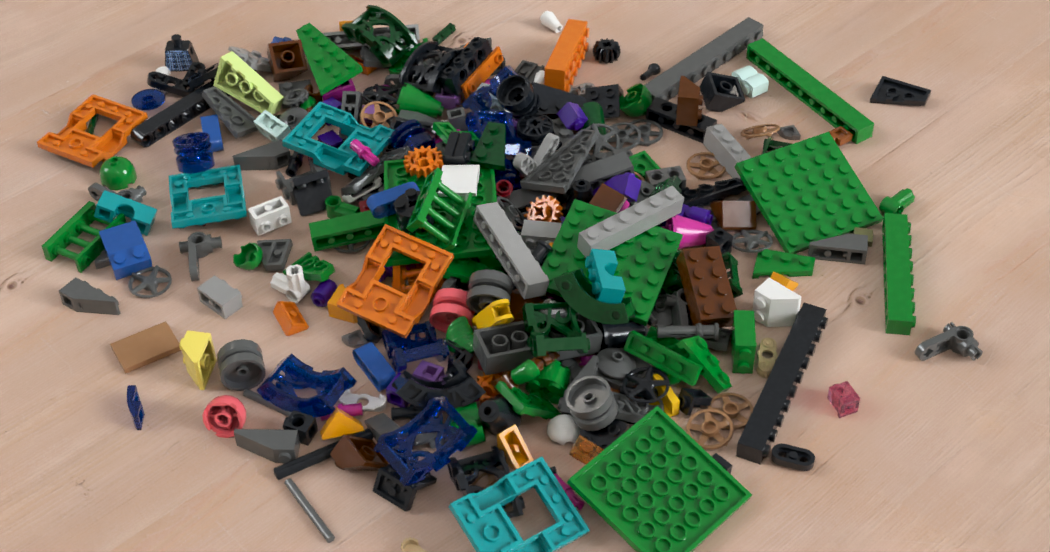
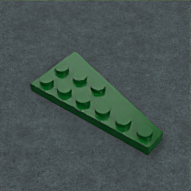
(327, 61)

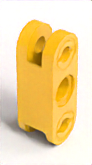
(494, 314)

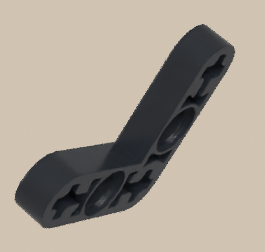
(156, 78)

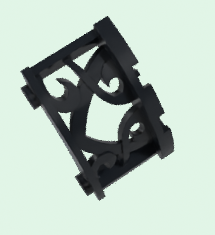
(415, 65)
(420, 391)
(489, 462)

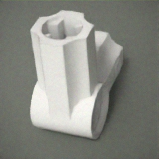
(291, 285)

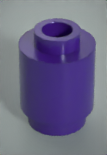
(699, 214)
(323, 293)

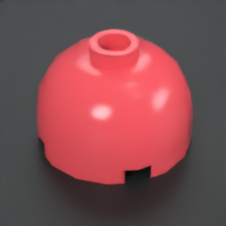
(224, 415)

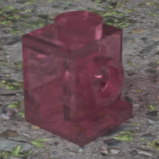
(843, 399)

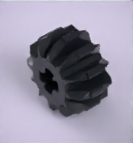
(606, 50)

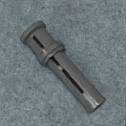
(703, 331)

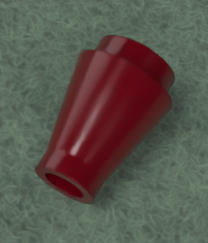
(504, 189)

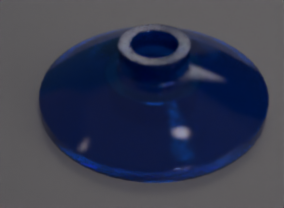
(148, 99)

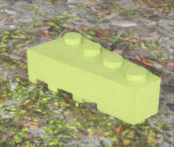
(246, 85)

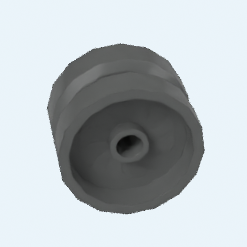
(487, 287)
(241, 365)
(591, 403)

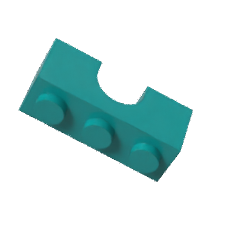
(111, 205)
(601, 270)

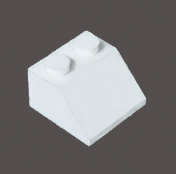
(775, 304)

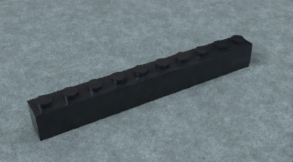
(782, 384)

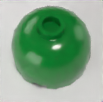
(636, 101)
(117, 173)

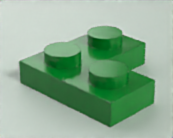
(443, 130)

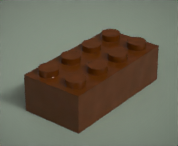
(706, 286)

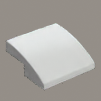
(460, 179)

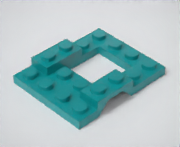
(341, 159)
(208, 209)
(492, 530)

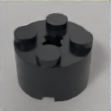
(404, 207)

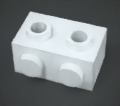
(269, 215)

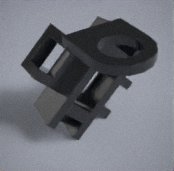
(460, 354)

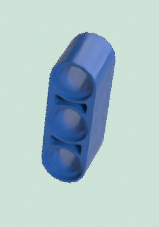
(211, 125)
(382, 203)
(374, 366)

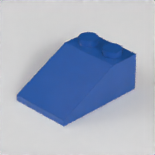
(125, 249)

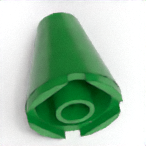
(418, 101)

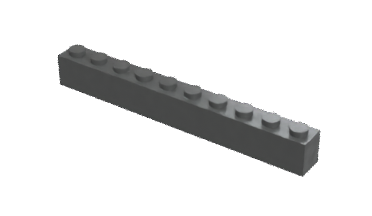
(706, 58)

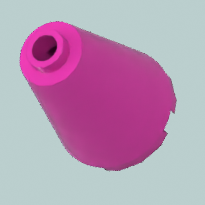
(693, 231)

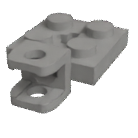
(252, 59)

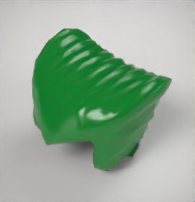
(460, 333)

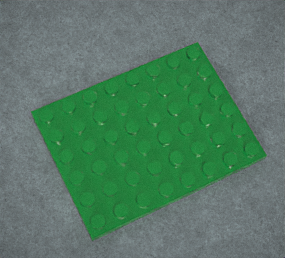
(470, 239)

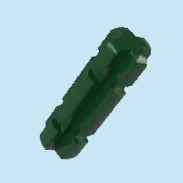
(444, 33)

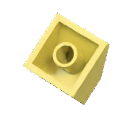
(198, 356)

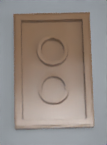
(145, 347)

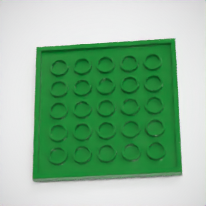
(808, 192)
(641, 260)
(659, 487)

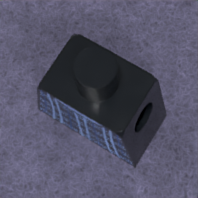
(179, 54)

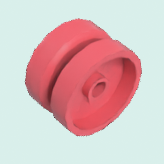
(448, 306)

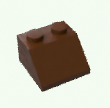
(286, 59)
(688, 103)

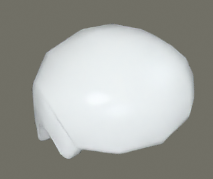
(563, 429)

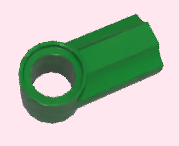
(898, 202)
(337, 208)

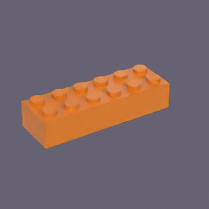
(567, 55)

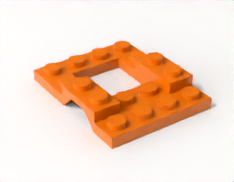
(87, 148)
(384, 304)

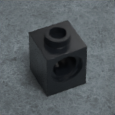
(720, 238)
(304, 424)

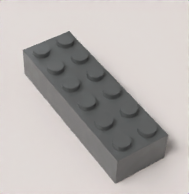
(506, 345)

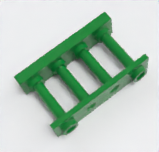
(423, 208)
(69, 232)
(664, 355)

